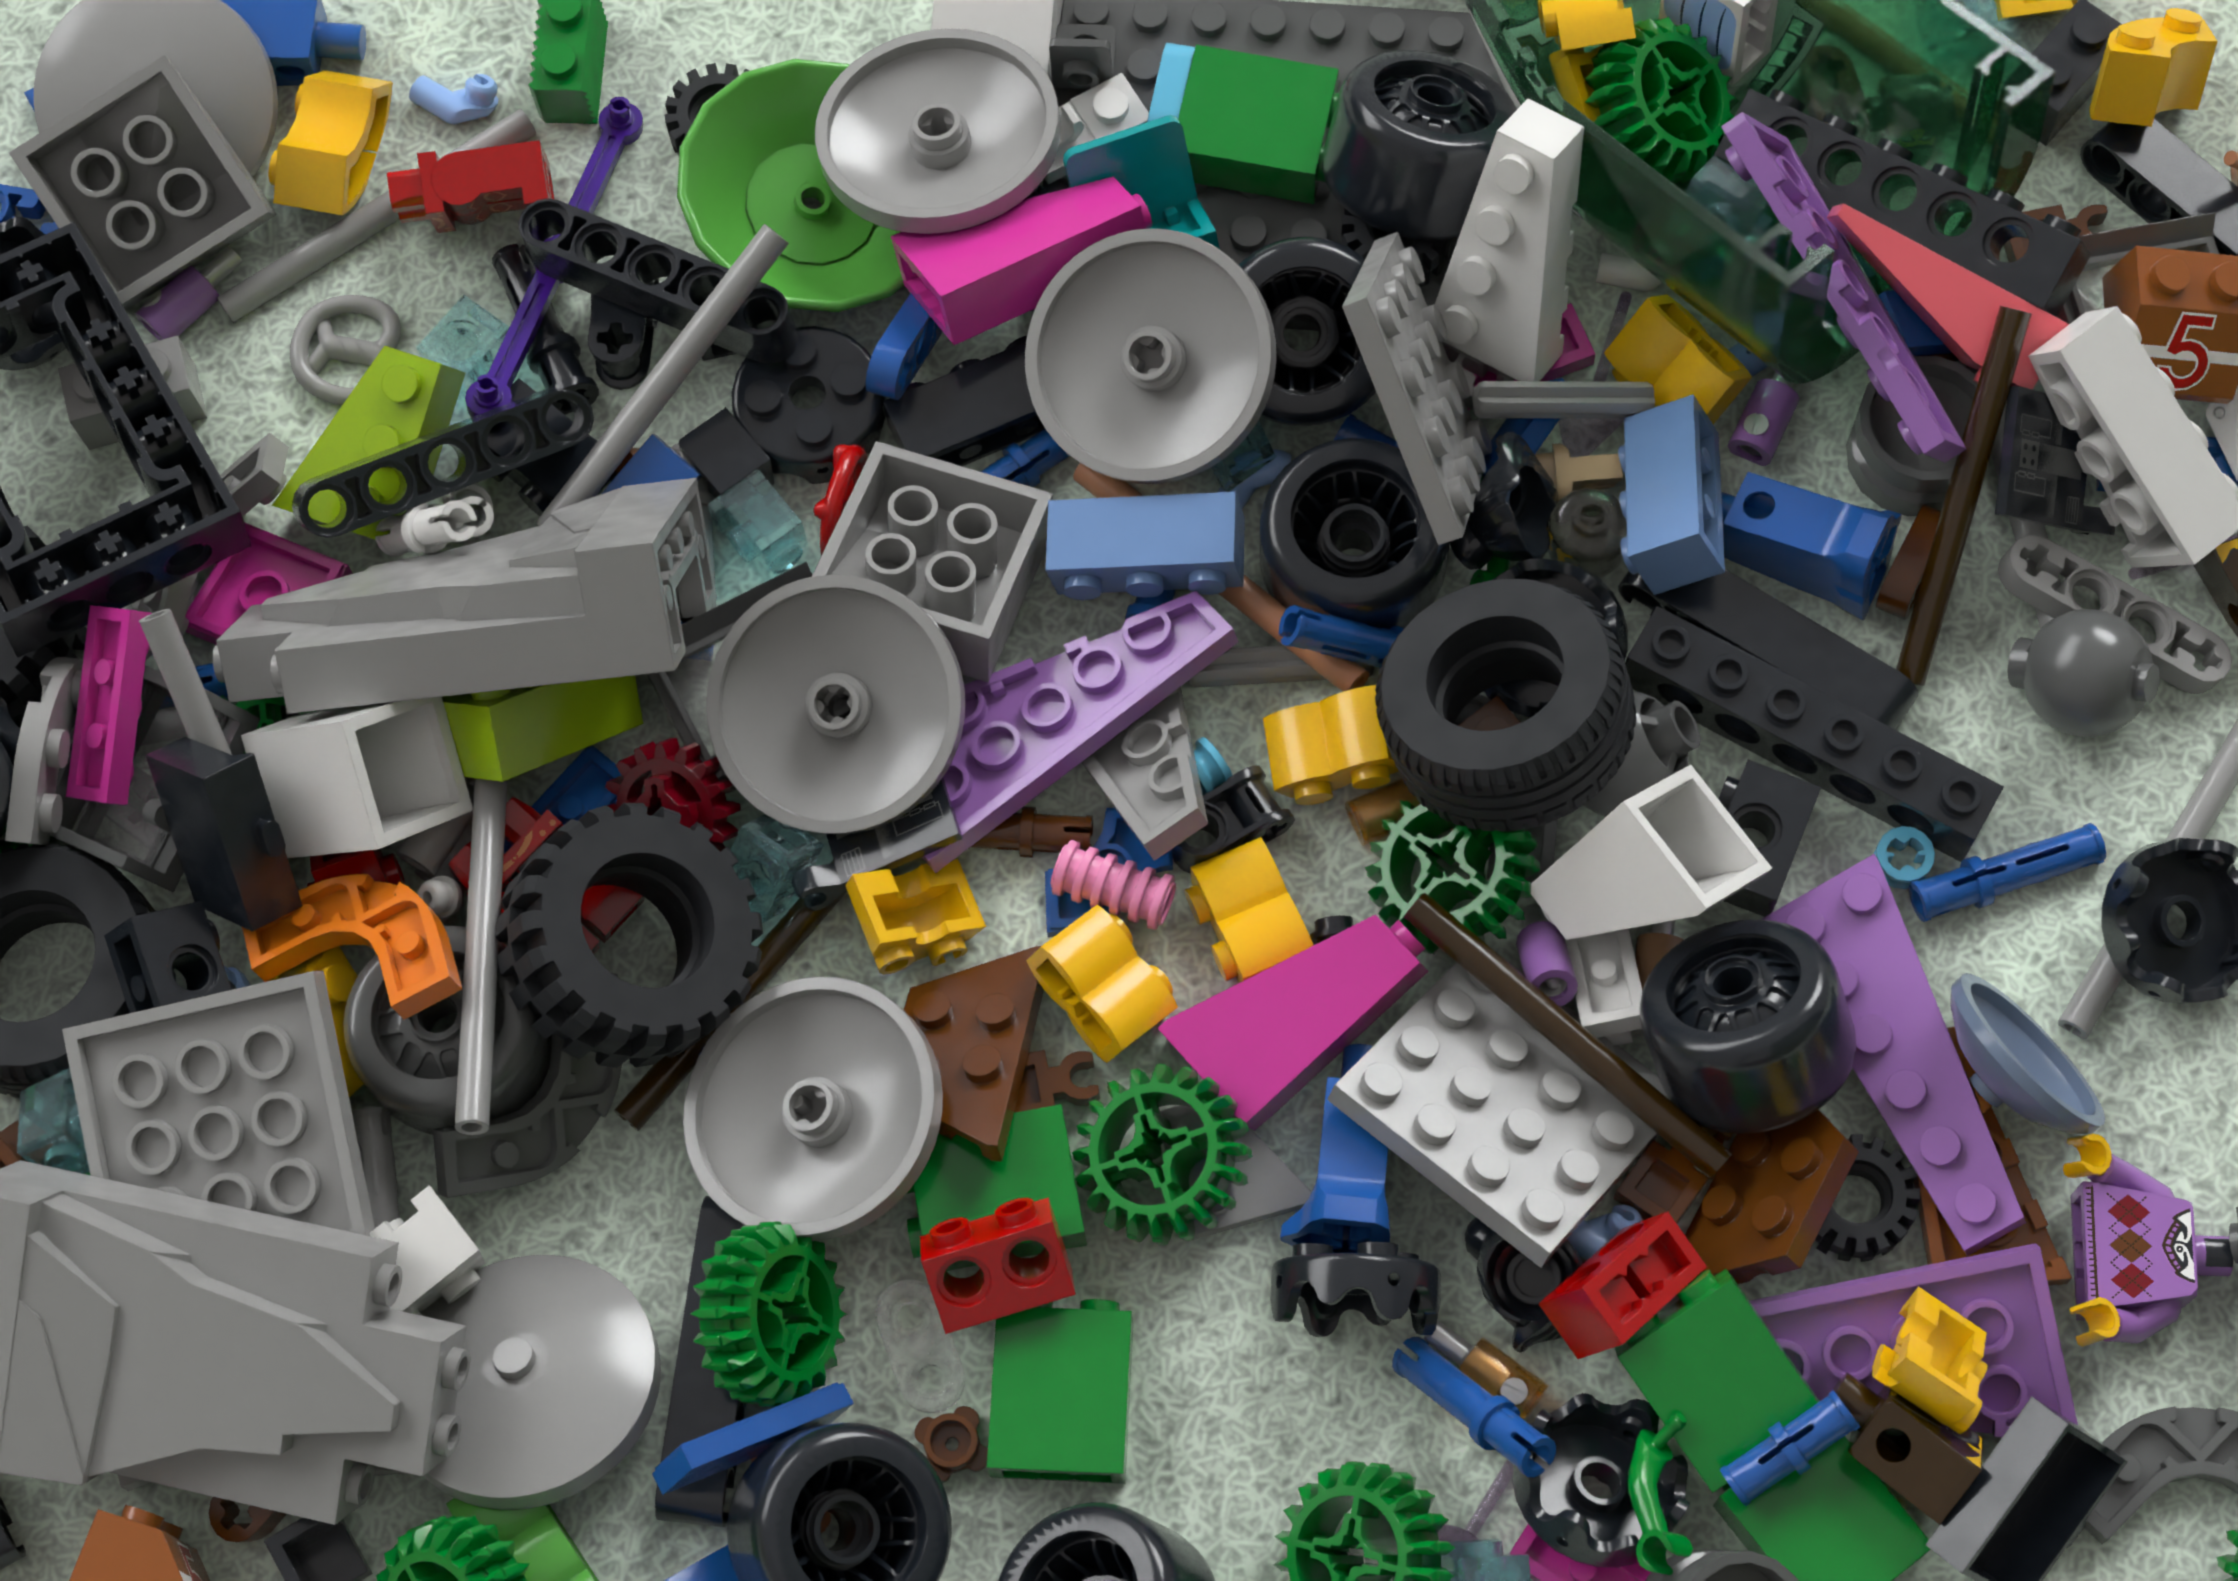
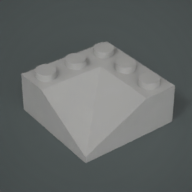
(144, 181)
(946, 541)

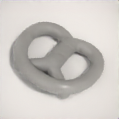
(338, 347)

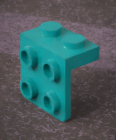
(1148, 162)

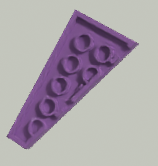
(1053, 714)
(2000, 1291)

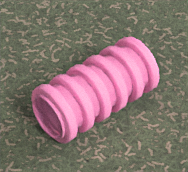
(1113, 884)

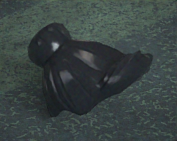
(1510, 508)
(1516, 1284)

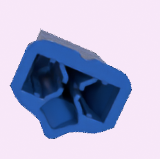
(299, 36)
(1809, 541)
(1350, 1183)

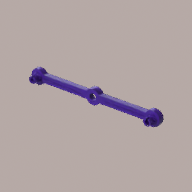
(619, 126)

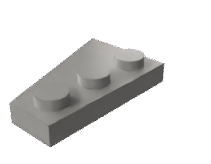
(1153, 777)

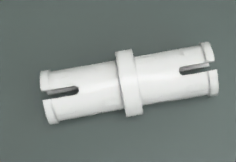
(481, 503)
(426, 528)

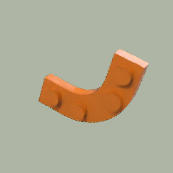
(362, 911)

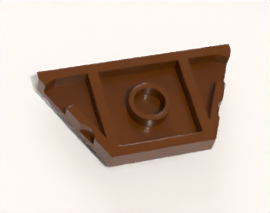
(981, 1039)
(1771, 1198)

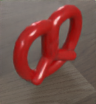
(848, 464)

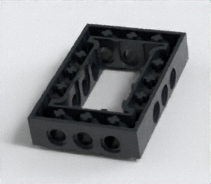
(146, 546)

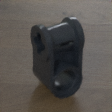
(623, 330)
(1236, 815)

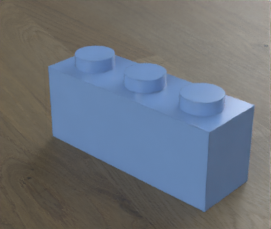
(1672, 495)
(1145, 544)

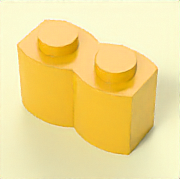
(1677, 357)
(1328, 747)
(1247, 910)
(1103, 982)

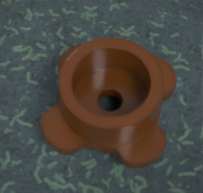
(958, 1425)

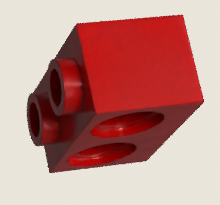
(1004, 1281)
(1622, 1285)

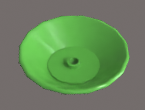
(754, 164)

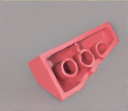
(1945, 295)

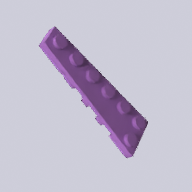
(1893, 371)
(1908, 1053)

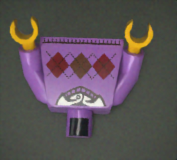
(2133, 1248)

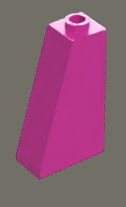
(1003, 266)
(1297, 1016)

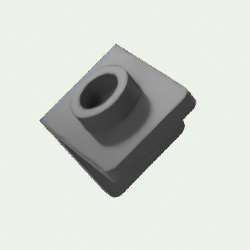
(1082, 55)

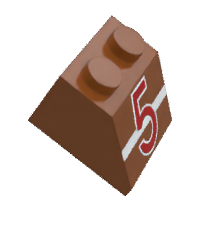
(2184, 315)
(136, 1549)

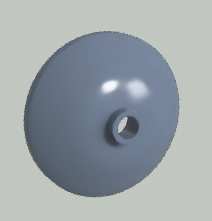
(2020, 1061)

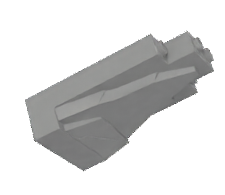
(526, 609)
(211, 1348)

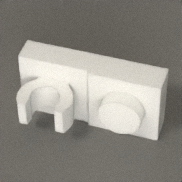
(1096, 114)
(1607, 985)

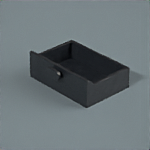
(225, 832)
(2027, 1499)

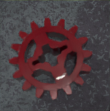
(678, 784)

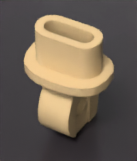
(1580, 472)

